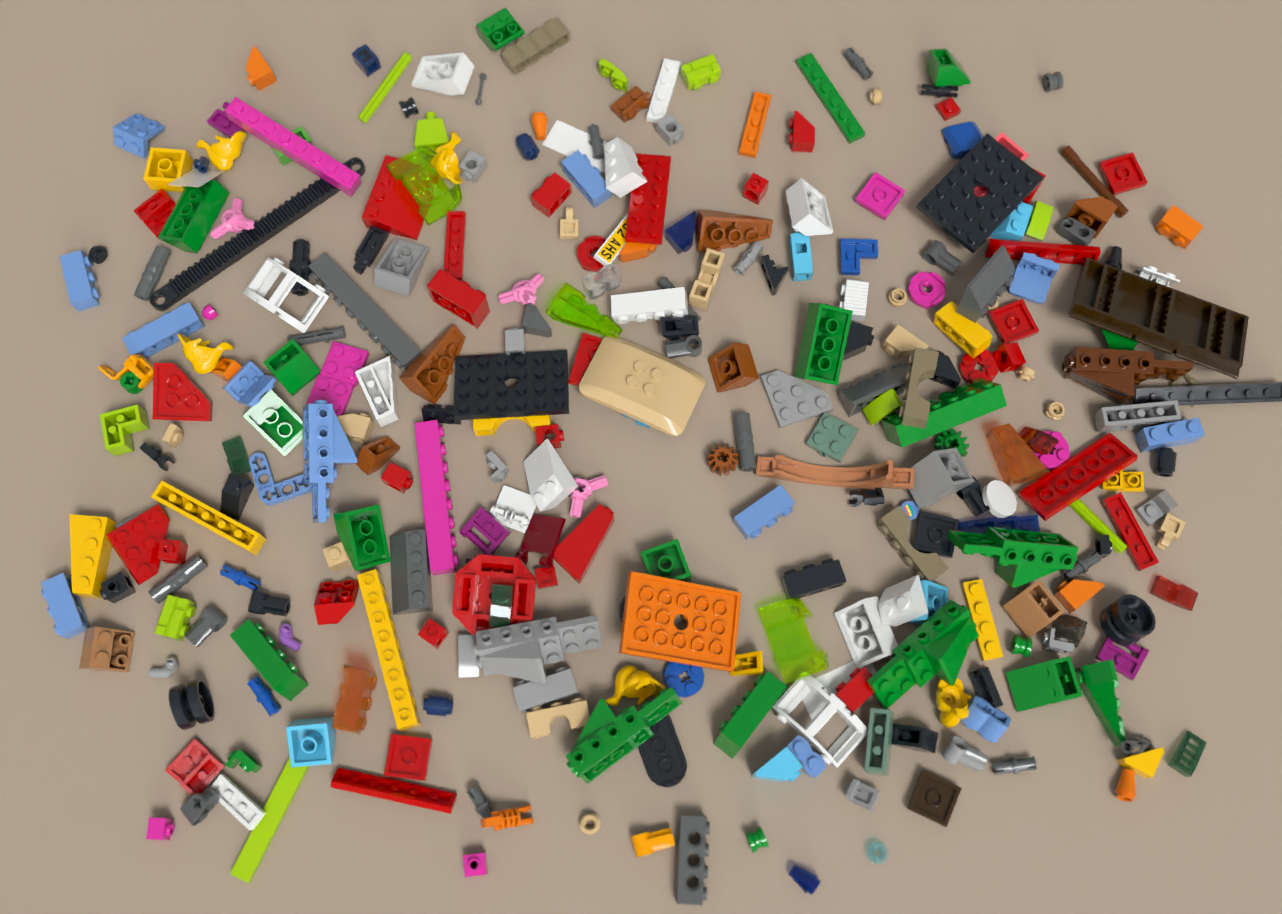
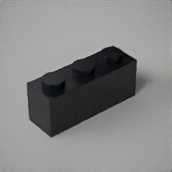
(813, 579)

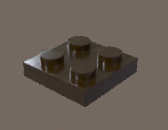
(934, 798)

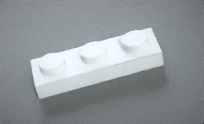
(238, 802)

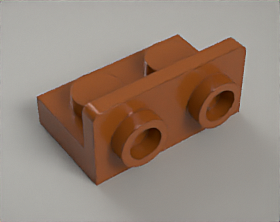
(631, 104)

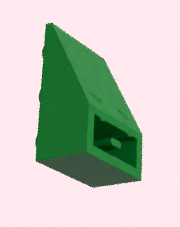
(1043, 684)

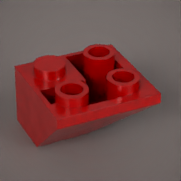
(335, 600)

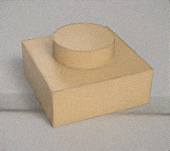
(173, 435)

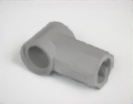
(959, 751)

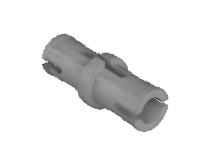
(748, 258)

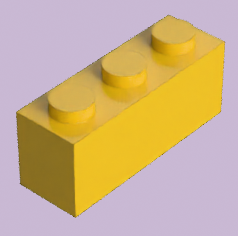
(962, 331)

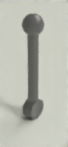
(482, 77)

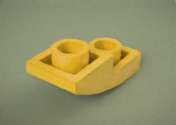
(1125, 482)

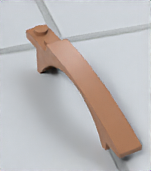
(865, 477)

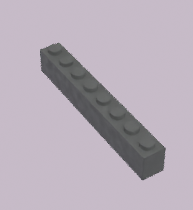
(365, 311)

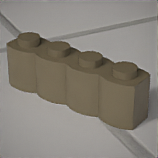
(535, 46)

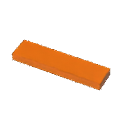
(755, 124)

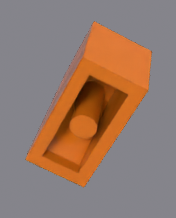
(259, 71)
(636, 251)
(226, 368)
(1076, 593)

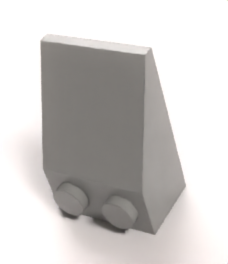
(400, 266)

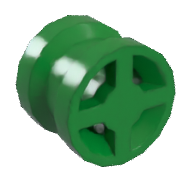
(133, 387)
(1021, 646)
(756, 839)

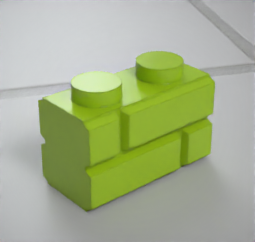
(700, 72)
(175, 618)

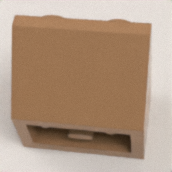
(1033, 609)
(106, 650)

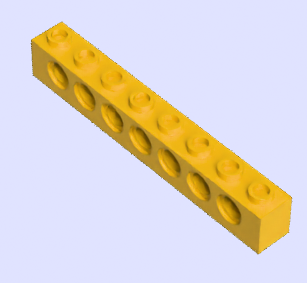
(389, 650)

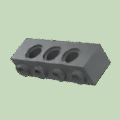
(695, 895)

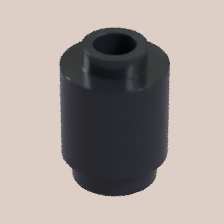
(1165, 462)

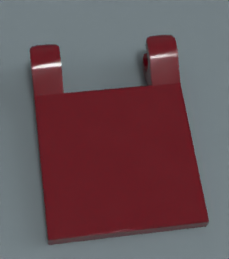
(541, 538)

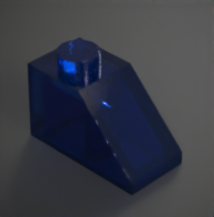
(681, 234)

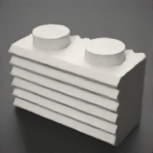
(855, 298)

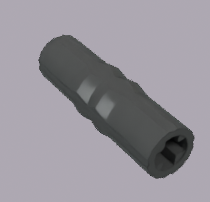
(152, 273)
(745, 442)
(180, 577)

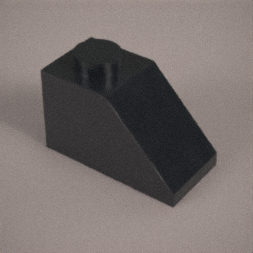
(858, 339)
(946, 372)
(235, 496)
(914, 738)

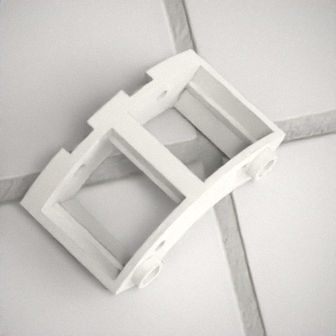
(264, 280)
(845, 743)

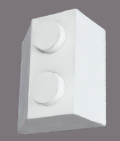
(902, 602)

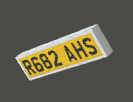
(613, 245)

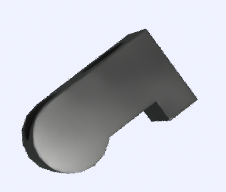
(1076, 231)

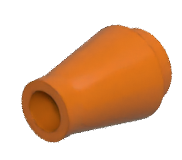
(539, 124)
(1126, 786)

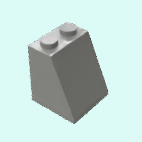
(939, 477)

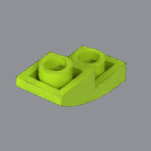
(609, 70)
(1039, 221)
(882, 406)

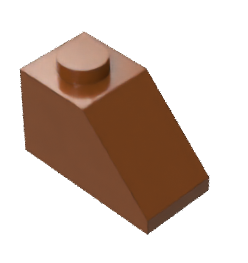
(376, 454)

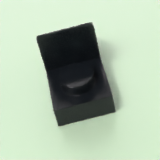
(772, 275)
(680, 326)

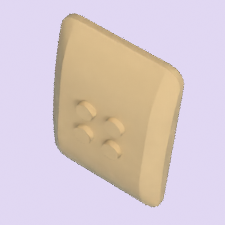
(642, 385)

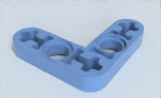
(271, 486)

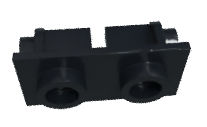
(435, 412)
(985, 686)

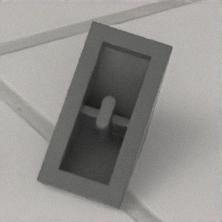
(535, 323)

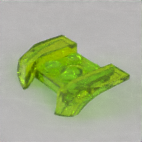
(426, 184)
(792, 640)

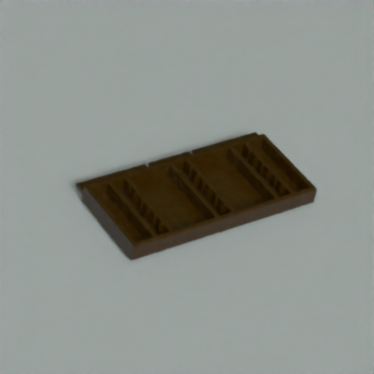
(1160, 317)

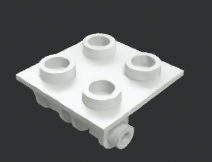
(1151, 273)
(514, 509)

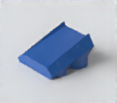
(961, 138)

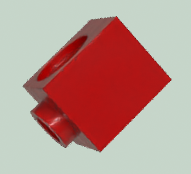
(755, 188)
(1008, 357)
(543, 431)
(397, 478)
(172, 552)
(433, 633)

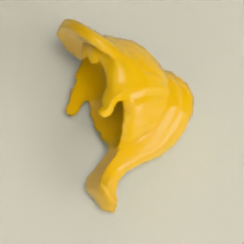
(225, 151)
(446, 160)
(202, 357)
(634, 684)
(957, 703)

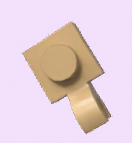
(569, 227)
(1171, 529)

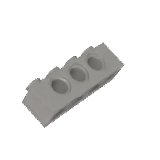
(1136, 416)

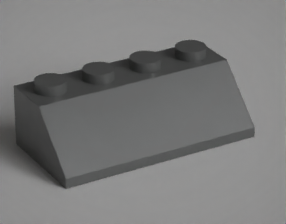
(987, 285)
(859, 396)
(410, 573)

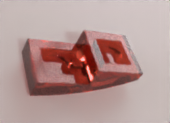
(1038, 440)
(1174, 593)

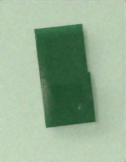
(237, 456)
(500, 605)

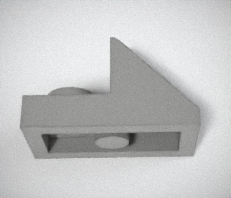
(1156, 508)

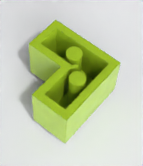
(119, 426)

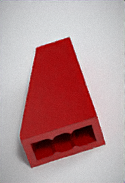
(583, 543)

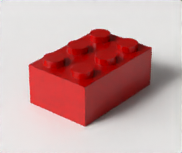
(458, 298)

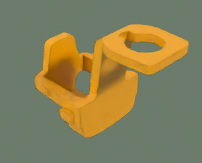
(135, 363)

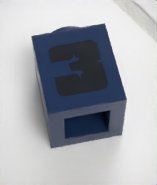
(366, 60)

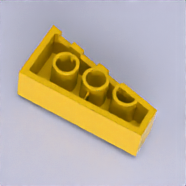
(89, 553)

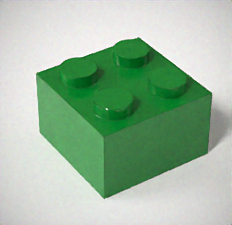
(666, 561)

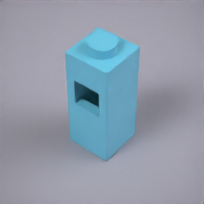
(800, 257)

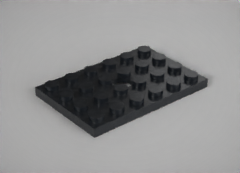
(975, 218)
(540, 390)

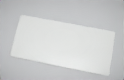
(568, 140)
(195, 178)
(830, 682)

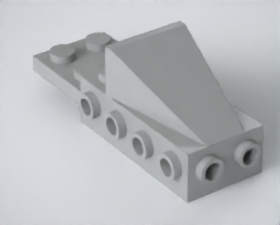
(526, 654)

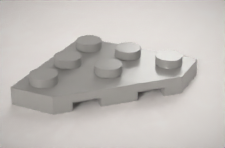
(794, 399)

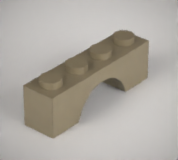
(916, 408)
(895, 527)

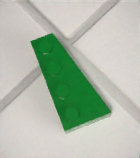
(269, 660)

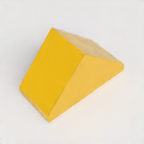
(748, 664)
(1143, 763)

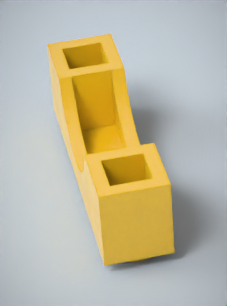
(486, 427)

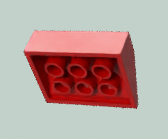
(392, 206)

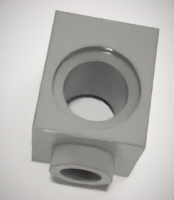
(670, 123)
(473, 160)
(515, 341)

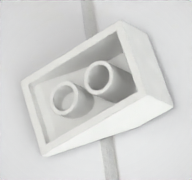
(444, 73)
(548, 477)

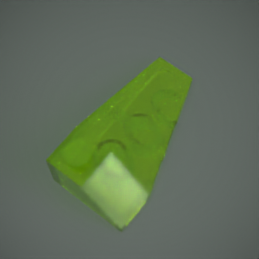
(573, 310)

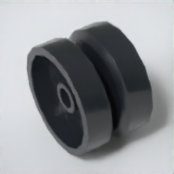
(1127, 620)
(191, 704)

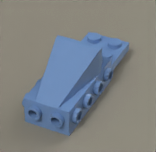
(323, 447)

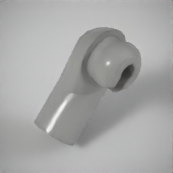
(165, 672)

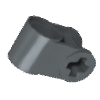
(199, 805)

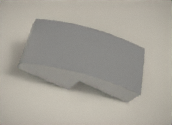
(466, 657)

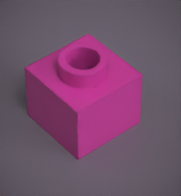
(160, 828)
(482, 868)

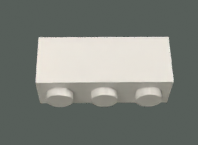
(808, 209)
(864, 632)

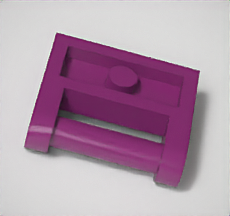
(489, 527)
(1123, 662)

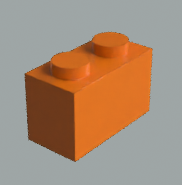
(1178, 227)

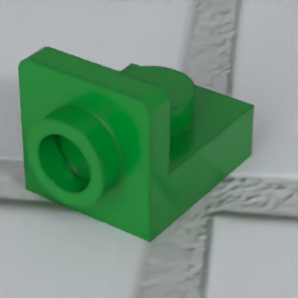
(247, 763)

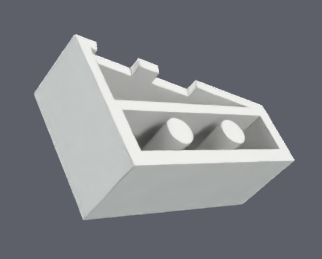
(621, 168)
(380, 389)

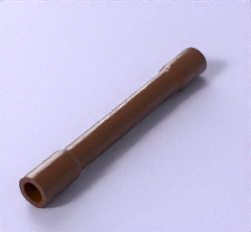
(1075, 160)

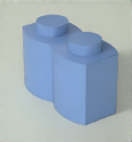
(986, 720)
(812, 762)

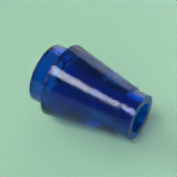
(806, 880)

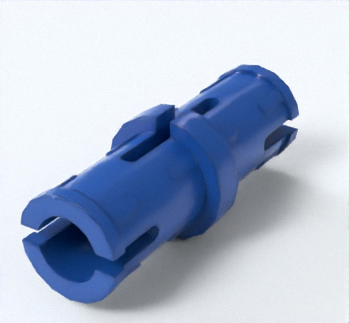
(240, 577)
(264, 696)

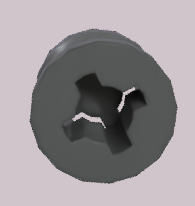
(1052, 81)

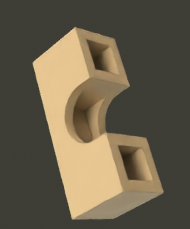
(706, 282)
(541, 719)

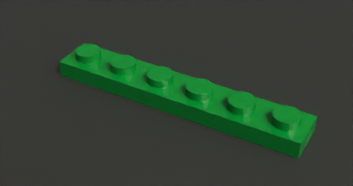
(830, 98)

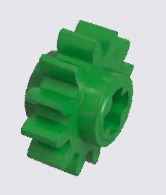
(954, 439)

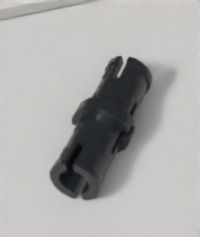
(939, 91)

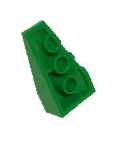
(1098, 686)

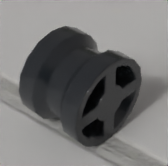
(409, 107)

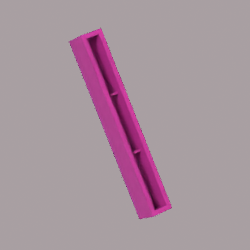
(293, 146)
(435, 497)

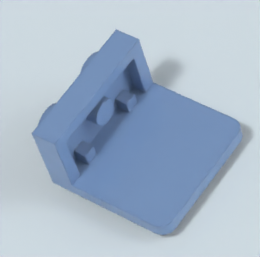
(134, 134)
(1033, 278)
(249, 384)

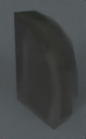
(1070, 628)

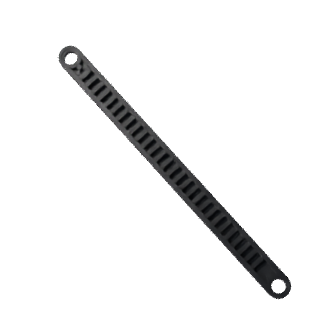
(247, 240)

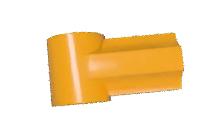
(649, 842)

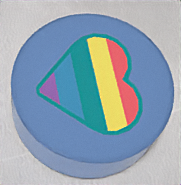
(911, 509)

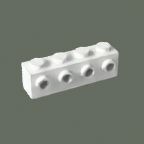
(649, 305)

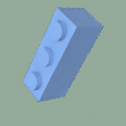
(586, 178)
(80, 280)
(1169, 434)
(764, 513)
(64, 606)

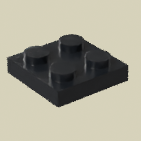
(933, 533)

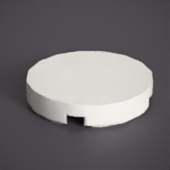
(999, 499)

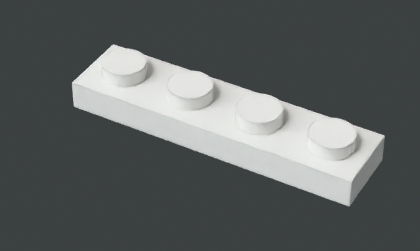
(663, 90)

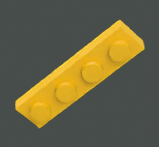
(981, 614)

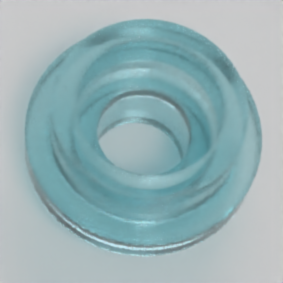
(884, 853)

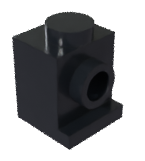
(122, 590)

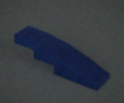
(1028, 523)

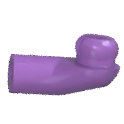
(286, 637)

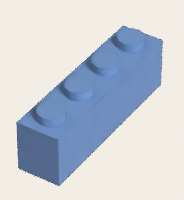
(163, 331)

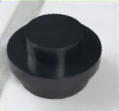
(98, 254)

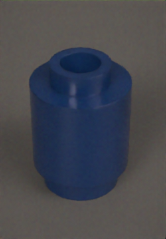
(527, 146)
(438, 705)

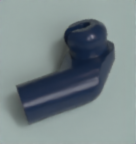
(201, 164)

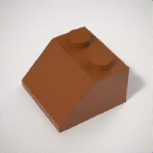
(1093, 212)
(733, 367)

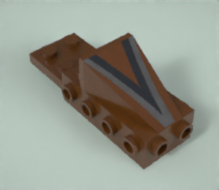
(1117, 371)

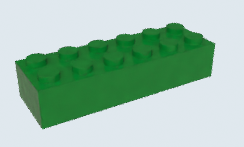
(948, 411)

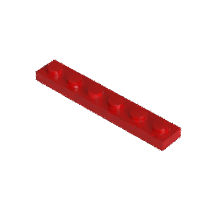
(1057, 252)
(394, 790)

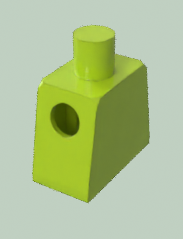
(430, 132)

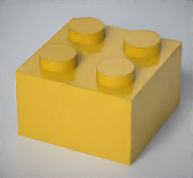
(166, 166)

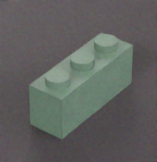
(879, 742)

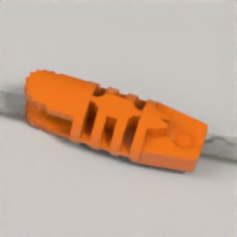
(507, 818)

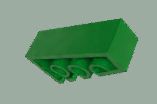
(750, 714)

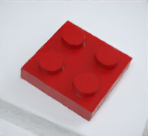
(1122, 174)
(1013, 322)
(408, 757)

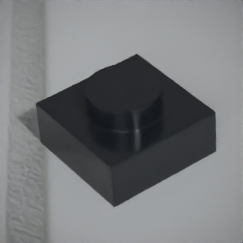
(1103, 546)

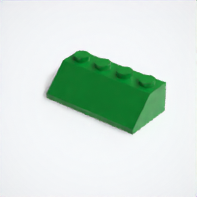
(194, 216)
(823, 343)

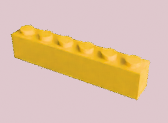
(208, 518)

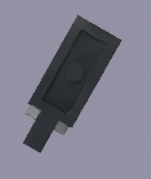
(369, 248)

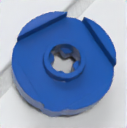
(690, 686)

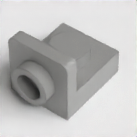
(496, 464)
(1058, 645)

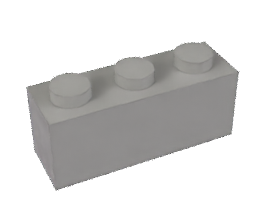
(533, 694)

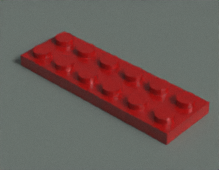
(649, 201)
(1077, 476)

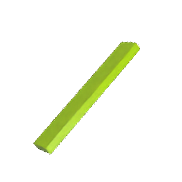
(265, 830)

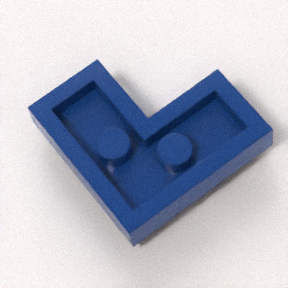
(853, 250)

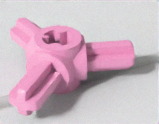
(233, 221)
(522, 291)
(587, 486)

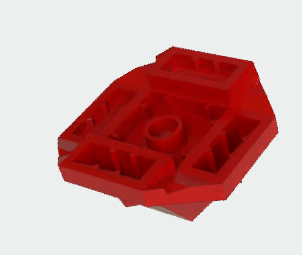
(474, 589)

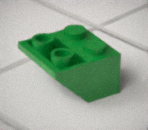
(499, 29)
(945, 69)
(292, 367)

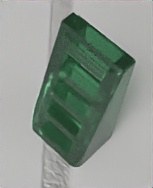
(1178, 755)

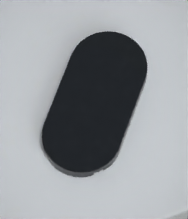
(663, 755)

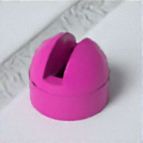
(209, 313)

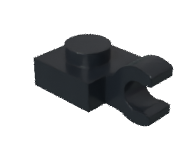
(153, 452)
(868, 496)

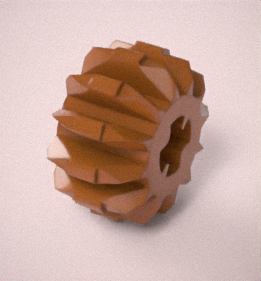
(719, 465)

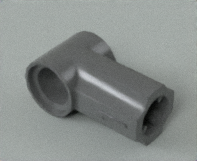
(938, 254)
(681, 347)
(210, 621)

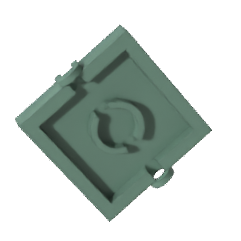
(832, 437)

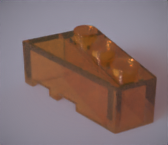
(1013, 456)
(354, 700)

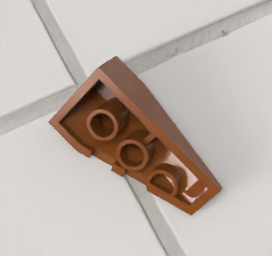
(725, 230)
(431, 370)

